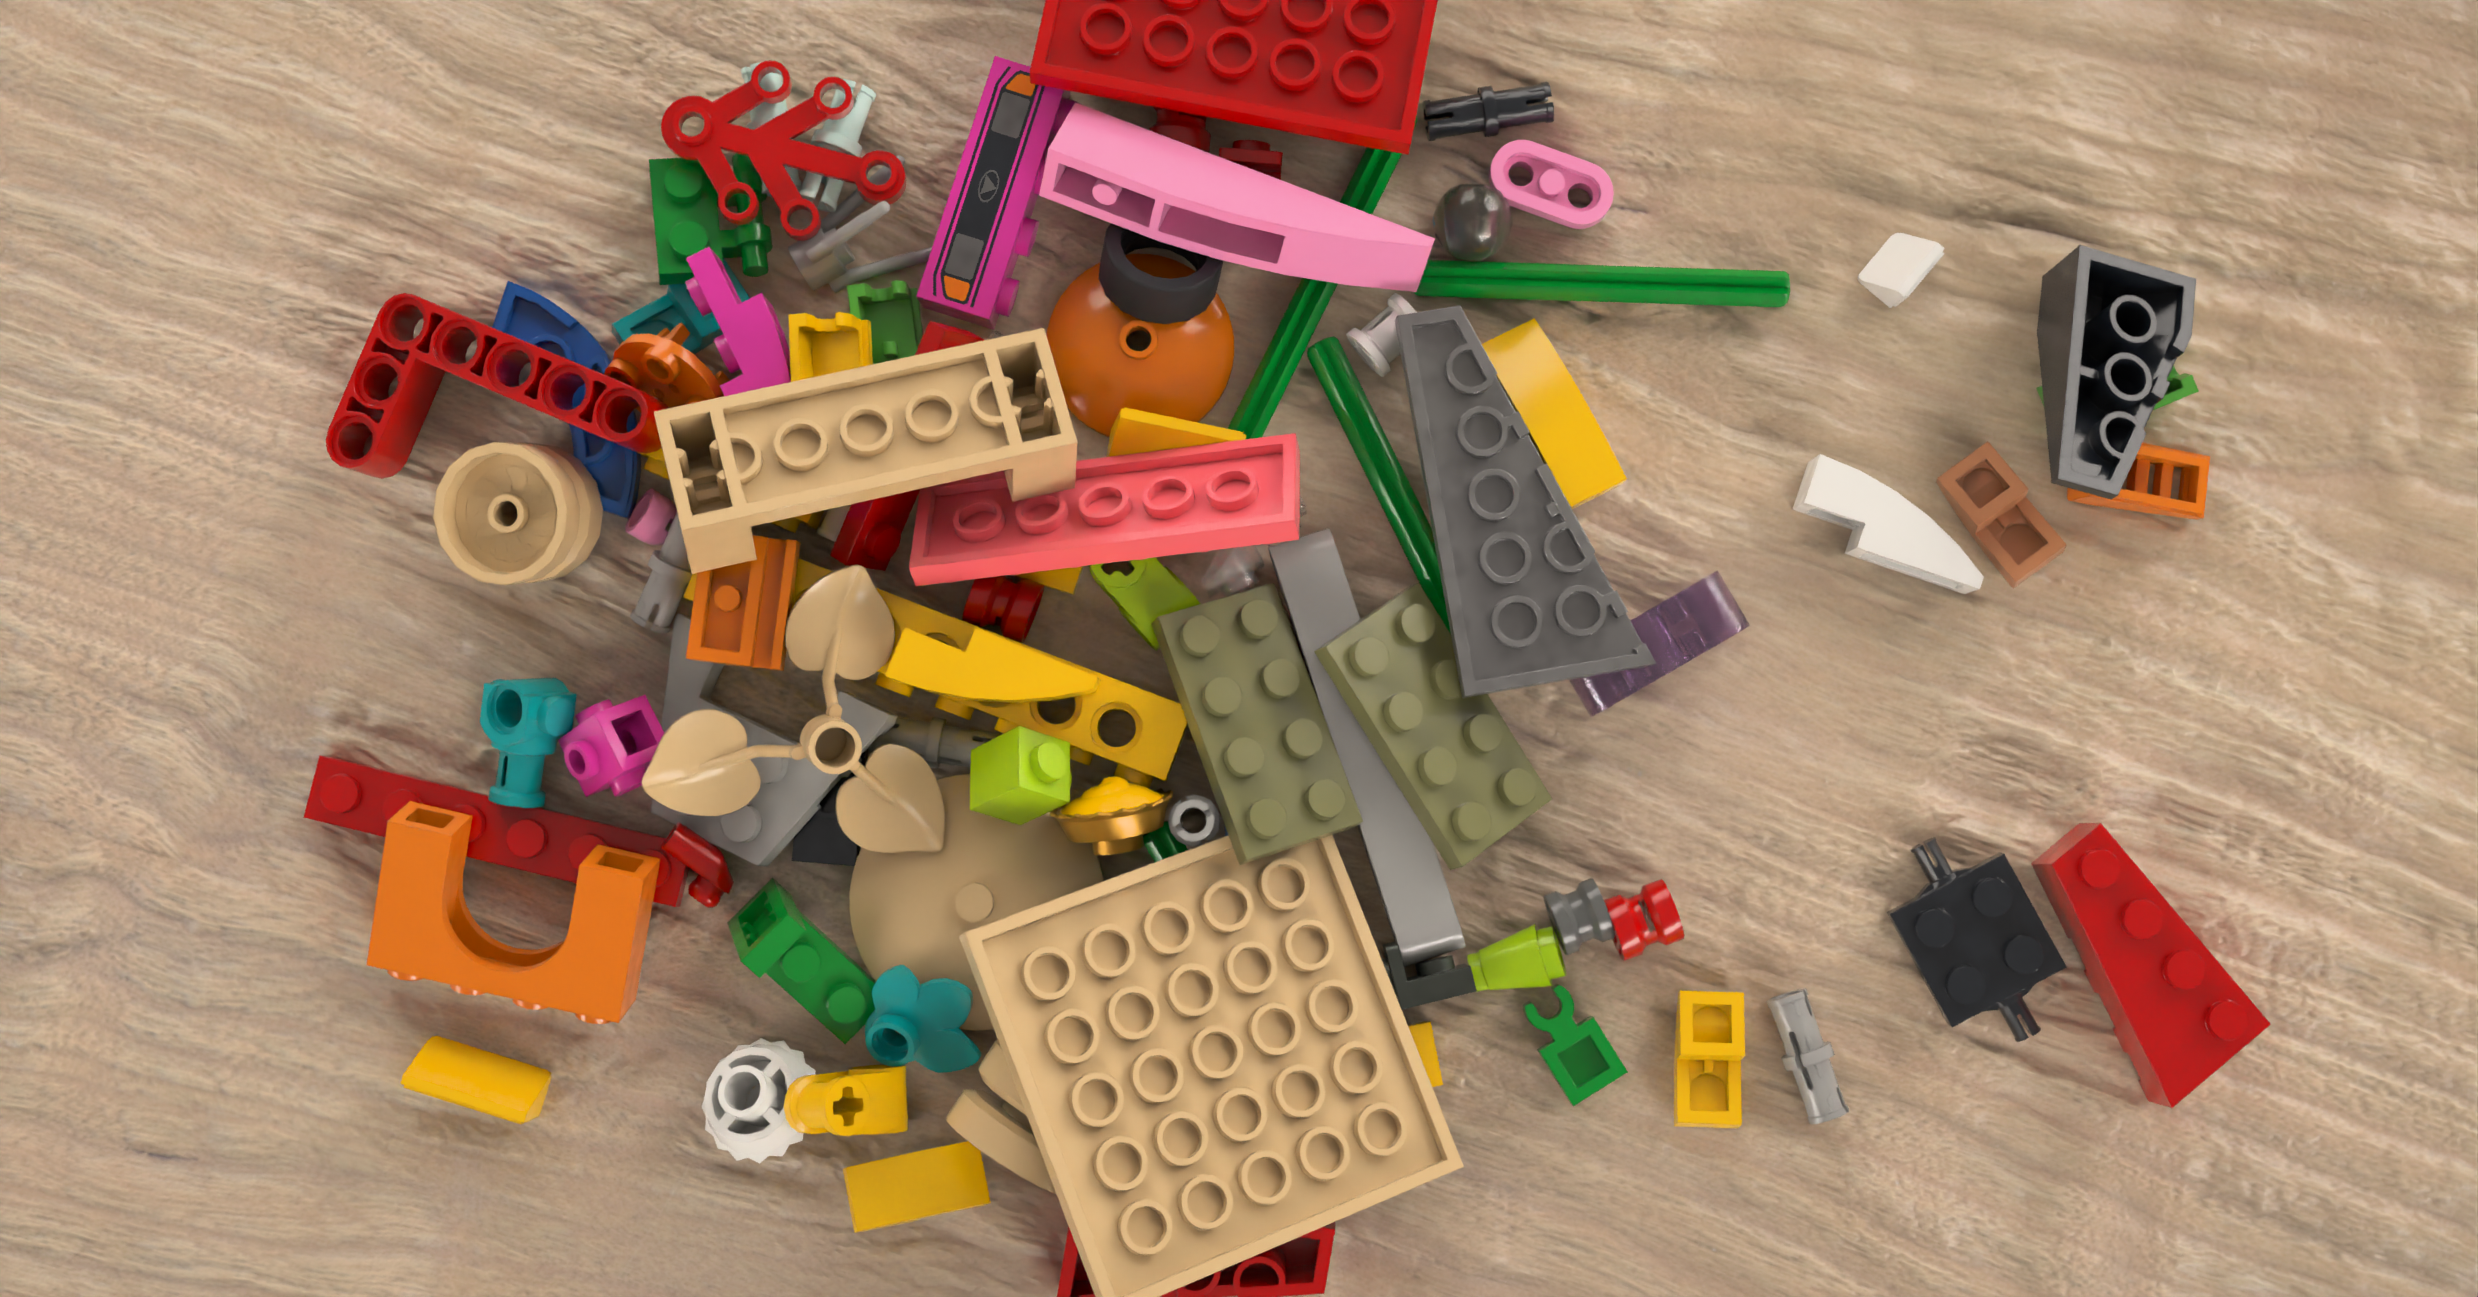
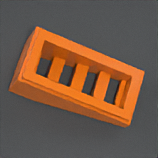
(2135, 497)

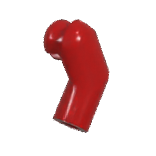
(704, 859)

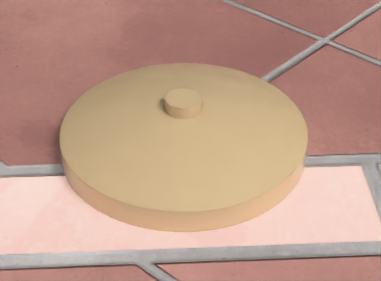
(920, 902)

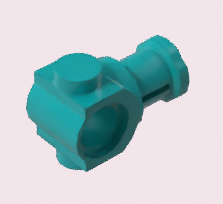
(525, 724)

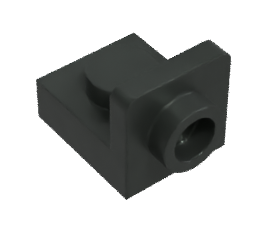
(1434, 981)

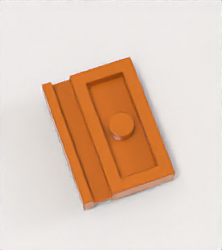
(745, 608)

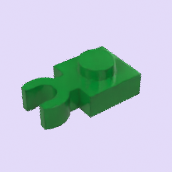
(1578, 1053)

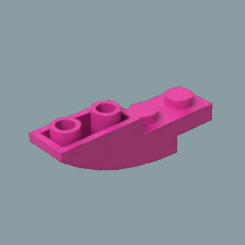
(750, 328)

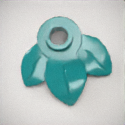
(925, 1017)

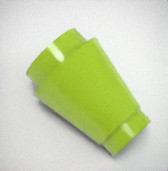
(1519, 961)

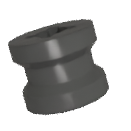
(1579, 916)

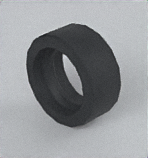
(1151, 296)

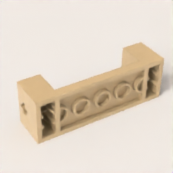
(866, 439)

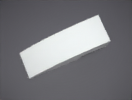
(1884, 525)

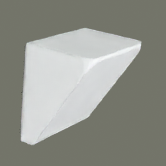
(1899, 267)

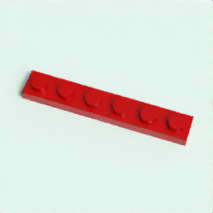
(504, 835)

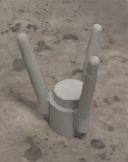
(826, 254)

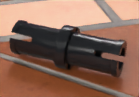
(1488, 111)

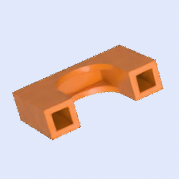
(429, 934)

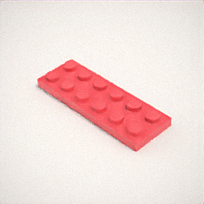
(1116, 513)

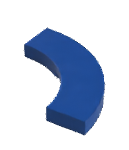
(548, 326)

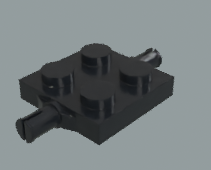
(1976, 939)

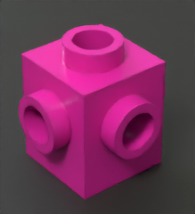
(612, 745)

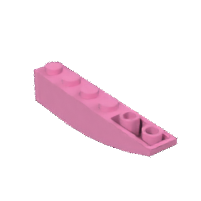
(1223, 207)

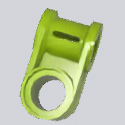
(1145, 594)

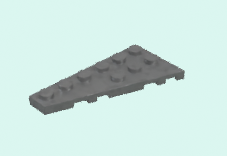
(1509, 550)

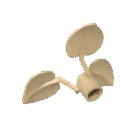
(890, 802)

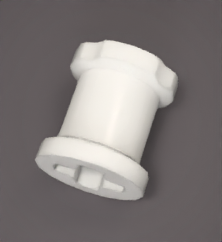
(1378, 340)

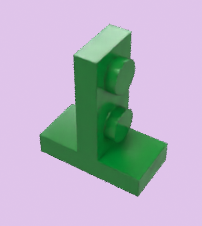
(802, 960)

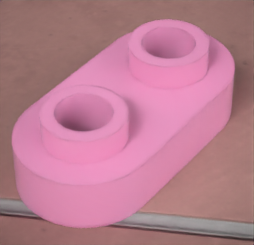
(1551, 179)

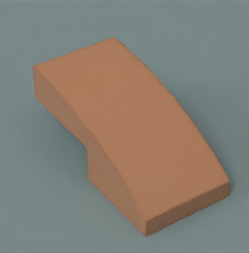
(1999, 515)

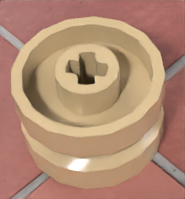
(517, 513)
(998, 1125)

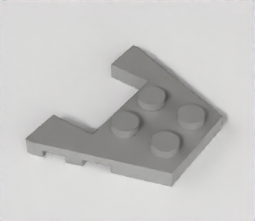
(788, 787)

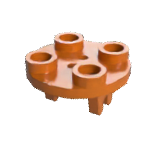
(665, 368)

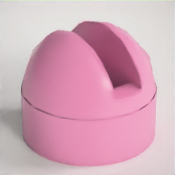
(651, 518)

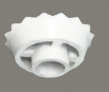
(747, 1099)

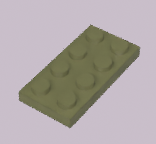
(1256, 723)
(1441, 749)

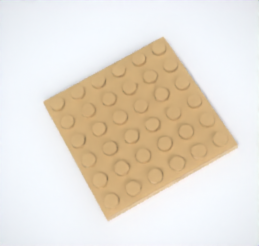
(1209, 1060)

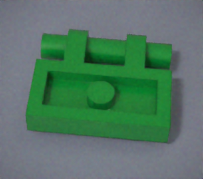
(689, 219)

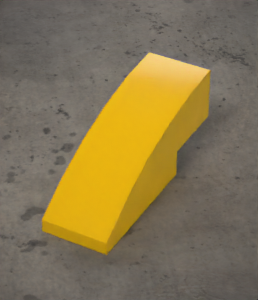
(1554, 413)
(987, 671)

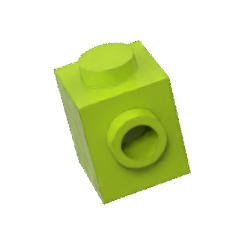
(1020, 775)

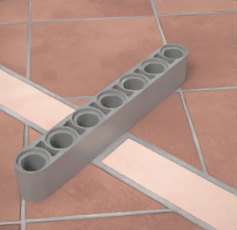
(1391, 833)

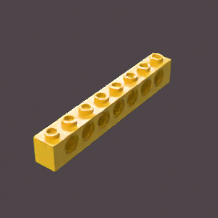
(1157, 719)

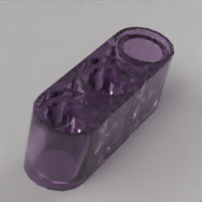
(1674, 635)

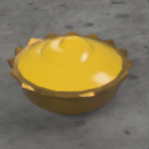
(1113, 815)

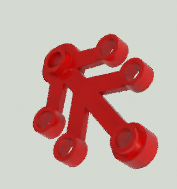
(772, 147)

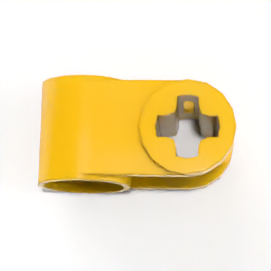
(849, 1102)

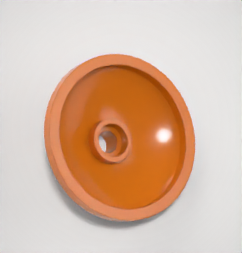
(1100, 375)

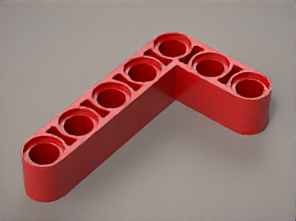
(495, 366)

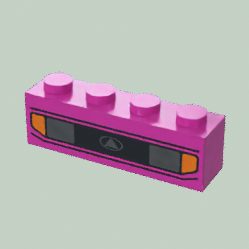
(993, 198)

